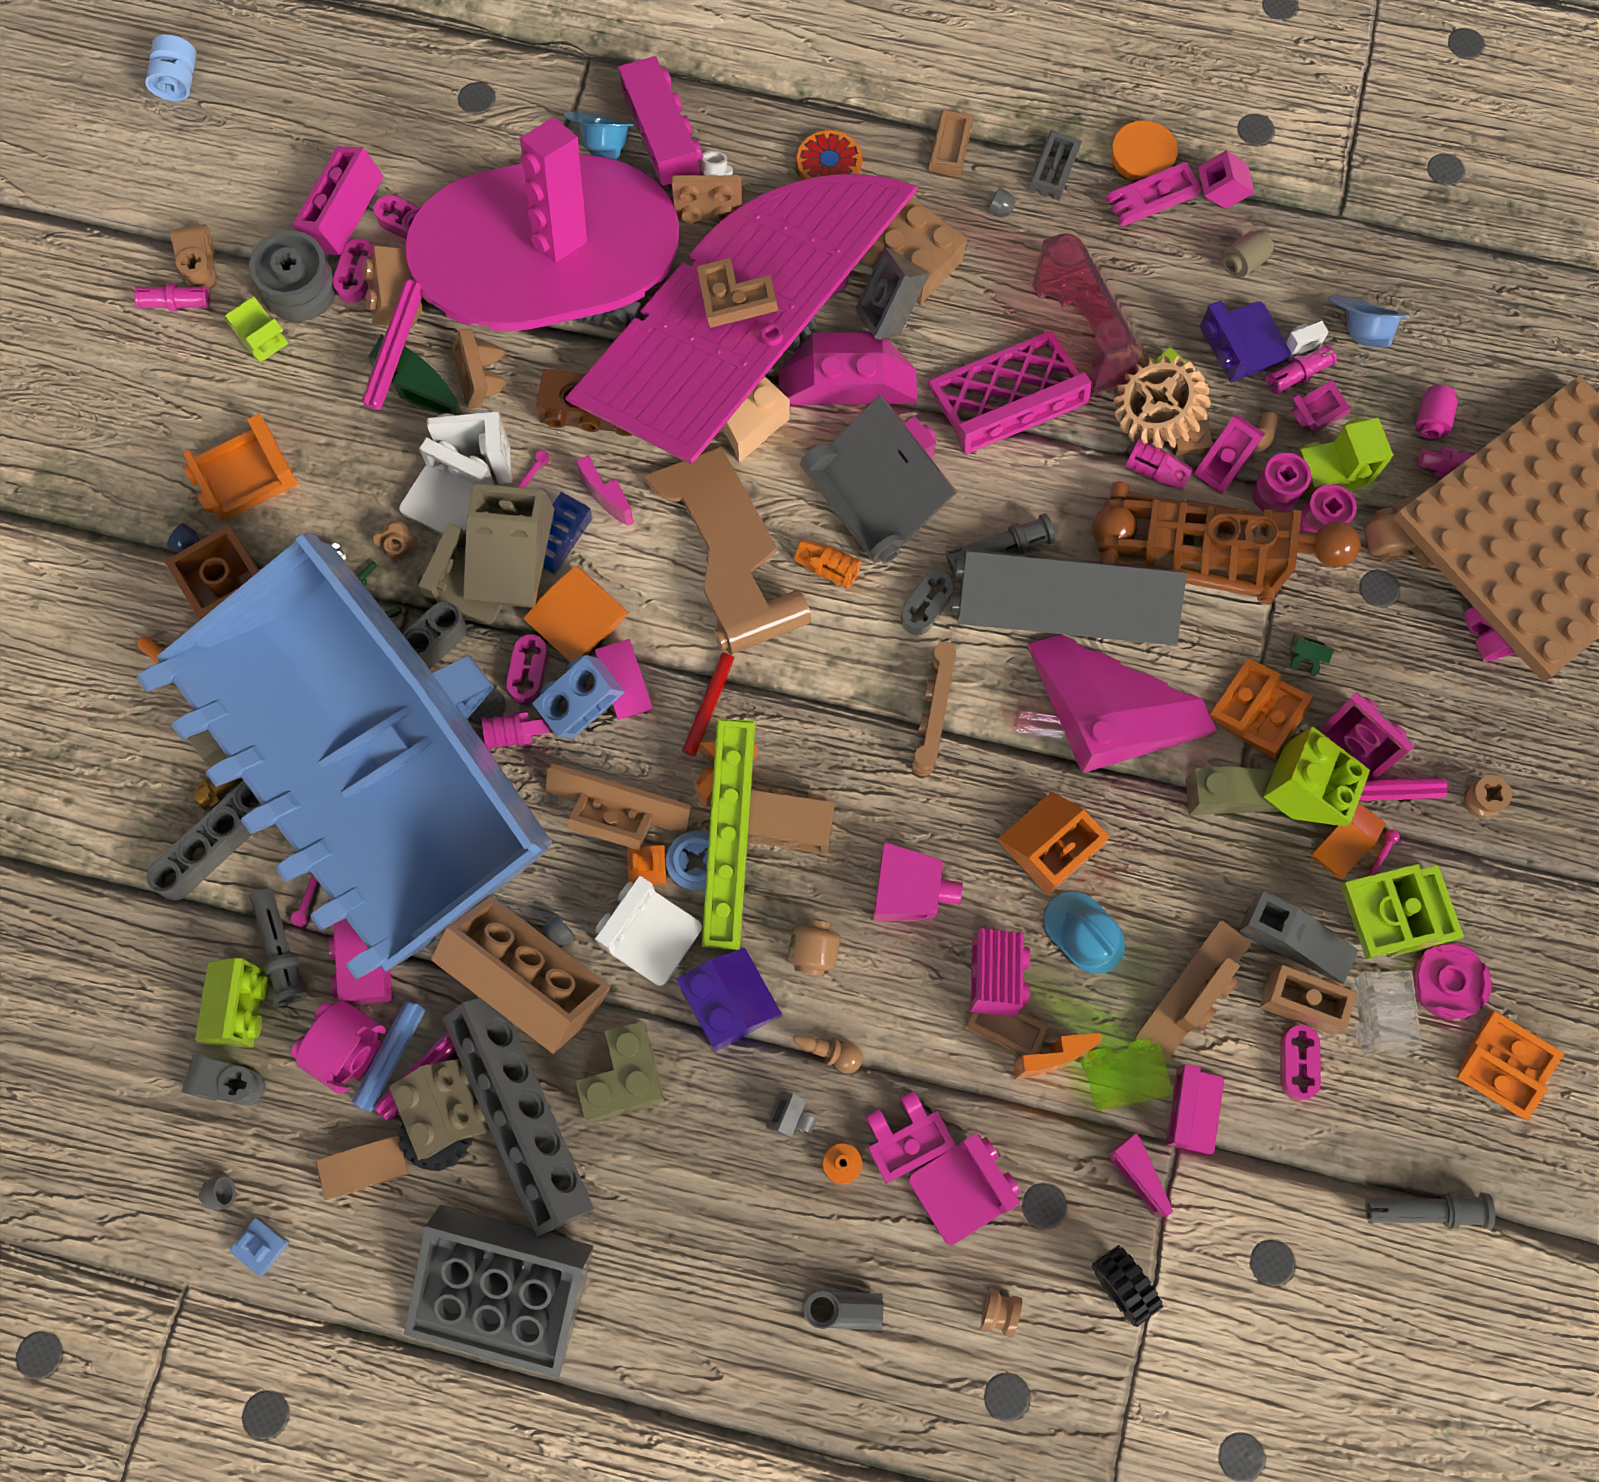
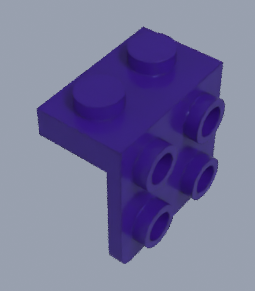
(1244, 339)

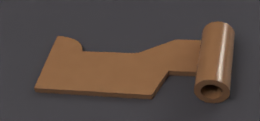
(736, 548)

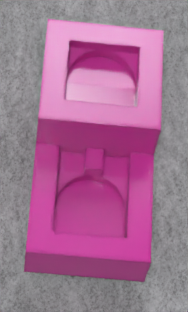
(607, 495)
(623, 665)

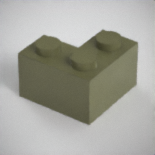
(630, 1085)

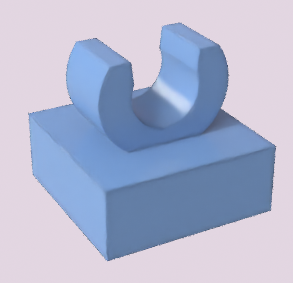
(259, 1246)

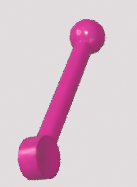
(542, 459)
(1391, 837)
(299, 917)

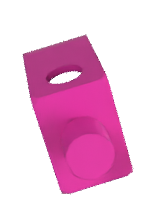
(911, 886)

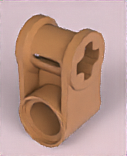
(194, 255)

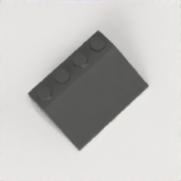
(497, 1290)

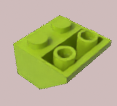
(1316, 780)
(231, 1003)

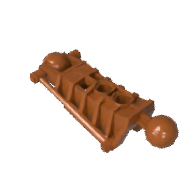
(1252, 558)

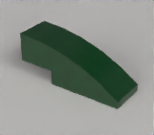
(420, 383)

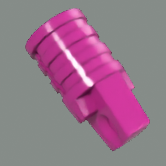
(1443, 461)
(1158, 465)
(512, 730)

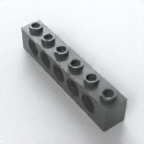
(518, 1116)

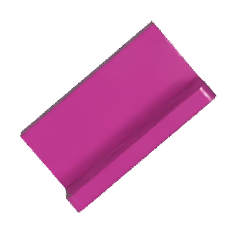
(1195, 1110)

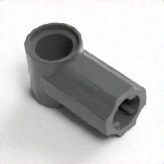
(848, 1310)

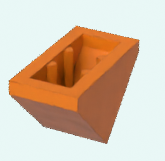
(1349, 843)

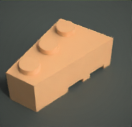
(757, 418)

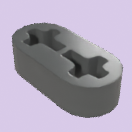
(921, 598)

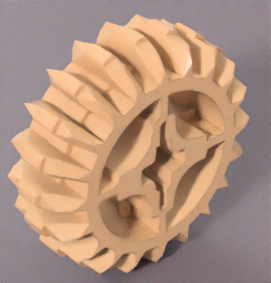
(1163, 384)

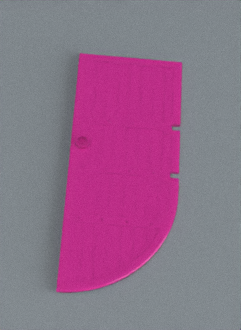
(680, 378)

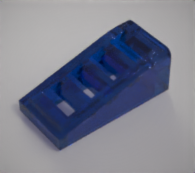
(583, 515)

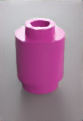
(1436, 412)

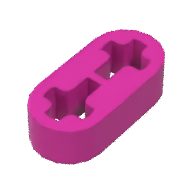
(349, 269)
(519, 668)
(1309, 1061)

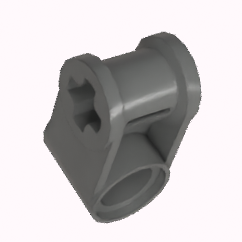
(219, 1079)

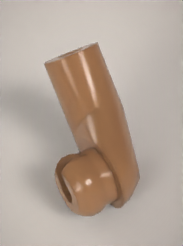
(1268, 425)

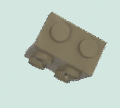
(444, 577)
(438, 1107)

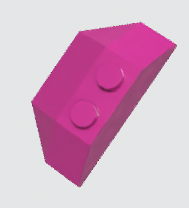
(847, 371)

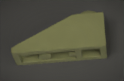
(1228, 790)

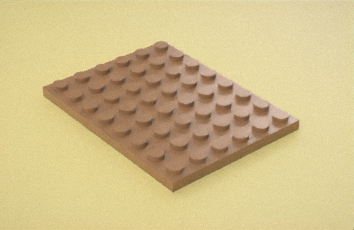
(1523, 529)

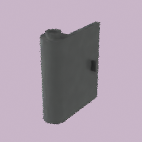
(873, 484)

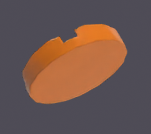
(1143, 150)

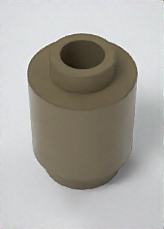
(1247, 253)

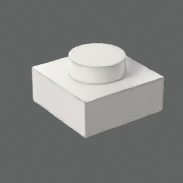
(1306, 339)

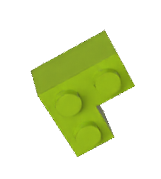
(1349, 460)

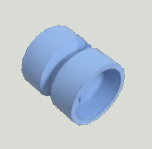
(170, 67)

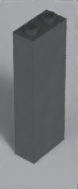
(1069, 596)

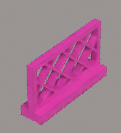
(1022, 409)

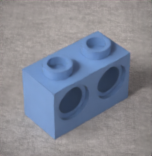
(583, 705)

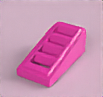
(1136, 1167)

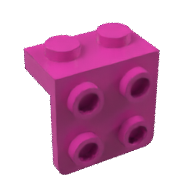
(964, 1189)

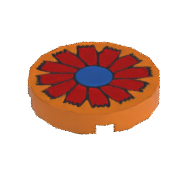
(828, 154)

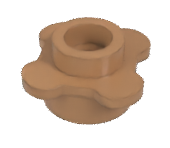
(396, 531)

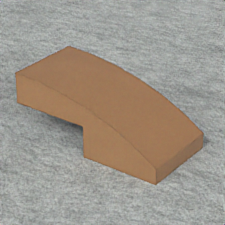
(361, 1167)

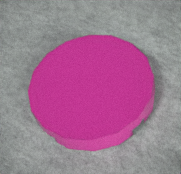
(1451, 981)

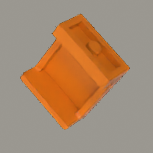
(240, 471)

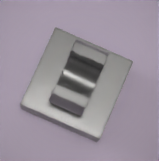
(789, 1116)

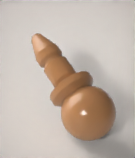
(844, 1056)

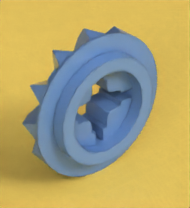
(677, 861)

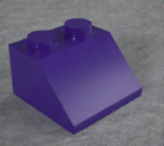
(728, 998)

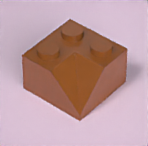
(212, 569)

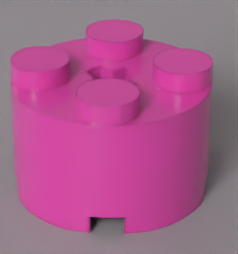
(338, 1045)

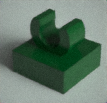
(1310, 649)

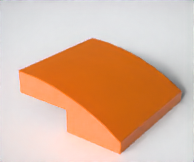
(576, 614)
(1261, 708)
(1062, 1052)
(1509, 1065)

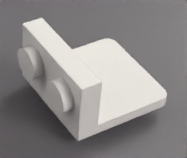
(444, 487)
(647, 932)

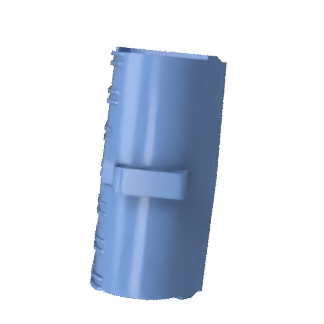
(352, 751)

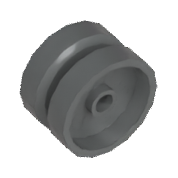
(292, 275)

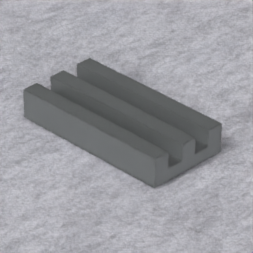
(1047, 186)

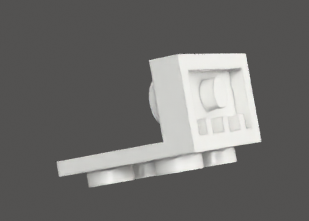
(476, 435)

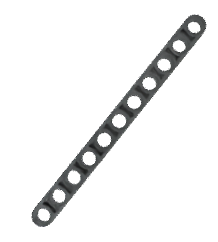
(236, 803)

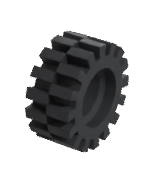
(1127, 1285)

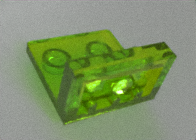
(1127, 1075)

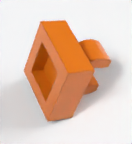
(648, 863)

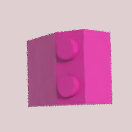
(1367, 735)

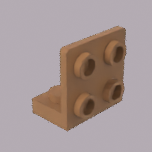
(706, 196)

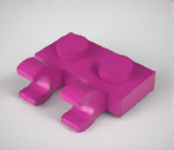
(910, 1146)

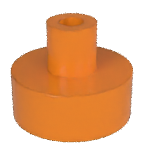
(837, 1173)

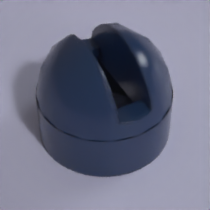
(182, 538)

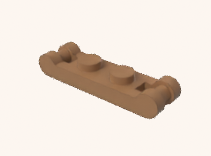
(937, 694)

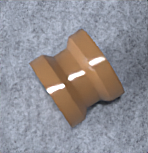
(1480, 802)
(1001, 1313)

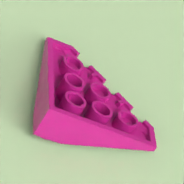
(1112, 709)

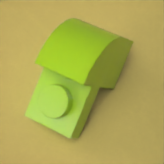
(256, 329)

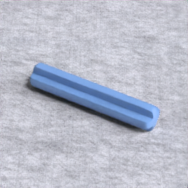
(388, 1056)

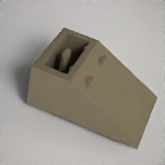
(506, 544)

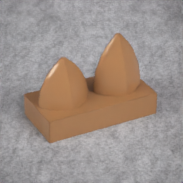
(470, 357)

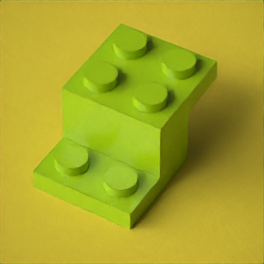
(1402, 911)

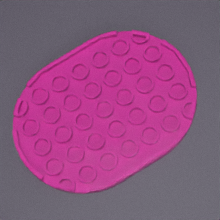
(479, 261)

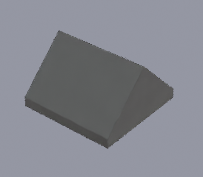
(891, 294)

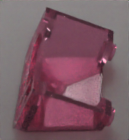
(1074, 275)

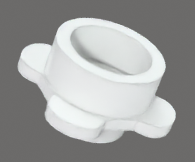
(714, 164)

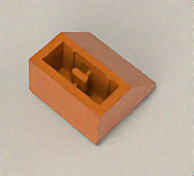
(1053, 841)

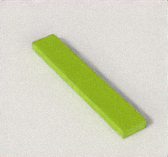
(728, 833)

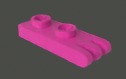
(1154, 194)

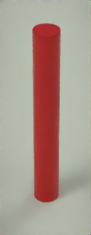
(708, 704)

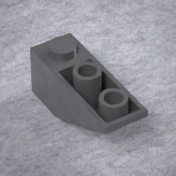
(1297, 936)

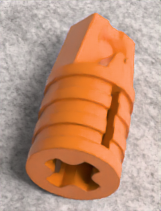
(828, 562)

